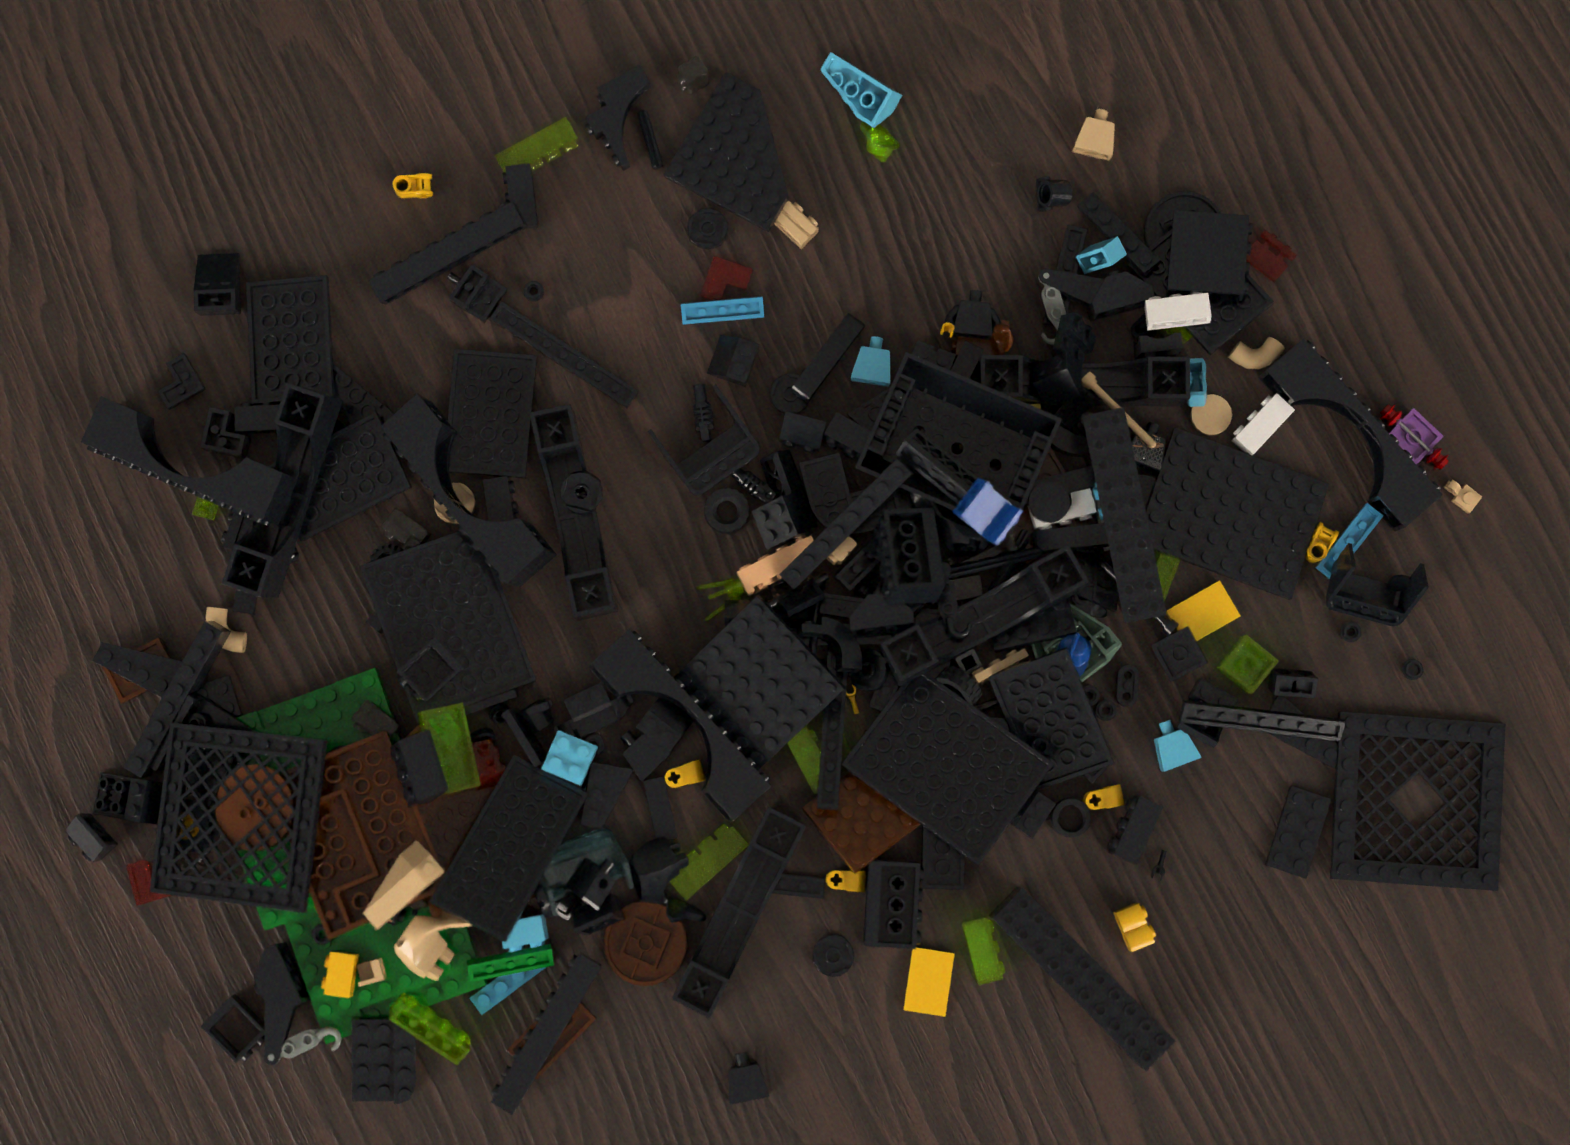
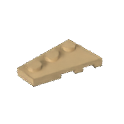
(1012, 659)

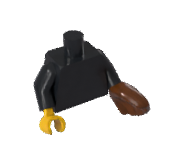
(977, 321)

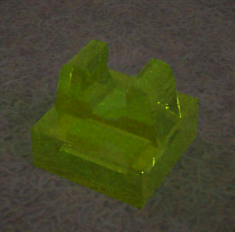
(205, 509)

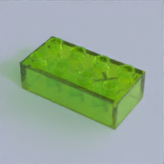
(453, 745)

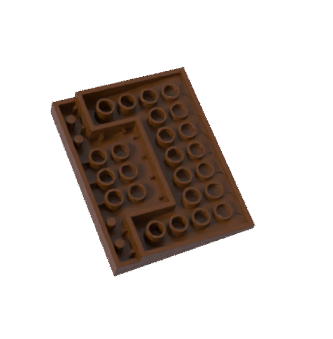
(360, 832)

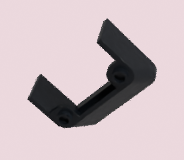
(1370, 598)

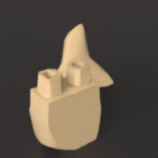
(423, 945)

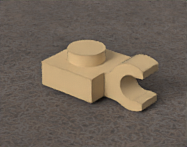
(1465, 497)

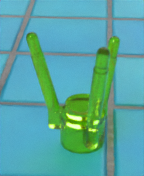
(732, 588)

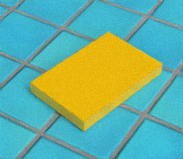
(1205, 611)
(928, 981)

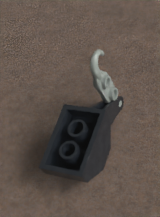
(1102, 297)
(284, 990)

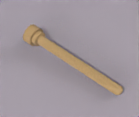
(1090, 382)

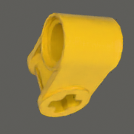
(415, 185)
(1321, 539)
(689, 774)
(1106, 797)
(849, 880)

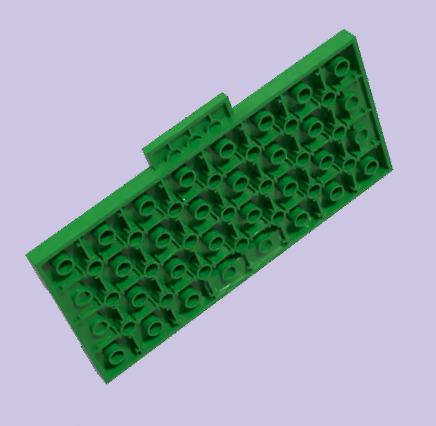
(328, 716)

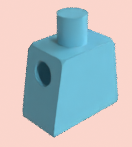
(872, 364)
(1174, 747)

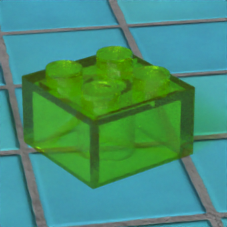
(1247, 664)

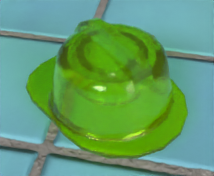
(879, 141)

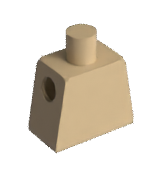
(1096, 137)

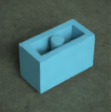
(1101, 255)

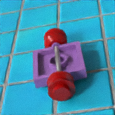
(1415, 435)

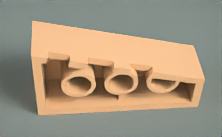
(766, 570)

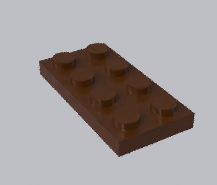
(576, 1026)

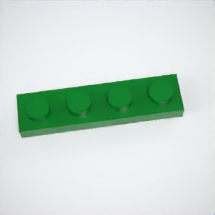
(510, 962)

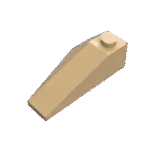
(405, 881)

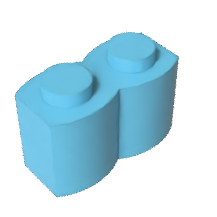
(1198, 383)

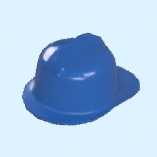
(1079, 650)

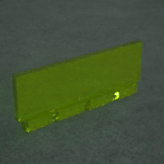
(540, 145)
(713, 858)

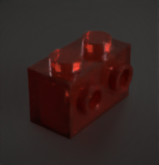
(487, 763)

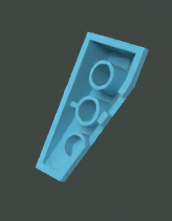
(864, 94)

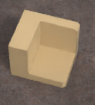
(371, 971)

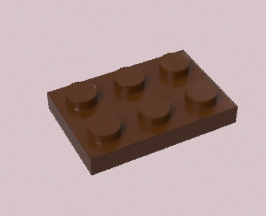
(123, 687)

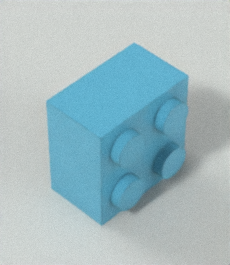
(569, 757)
(528, 930)

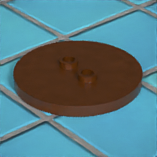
(238, 815)
(645, 945)

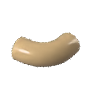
(1258, 357)
(236, 640)

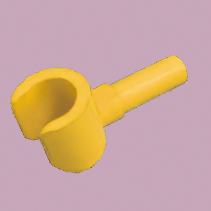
(853, 700)

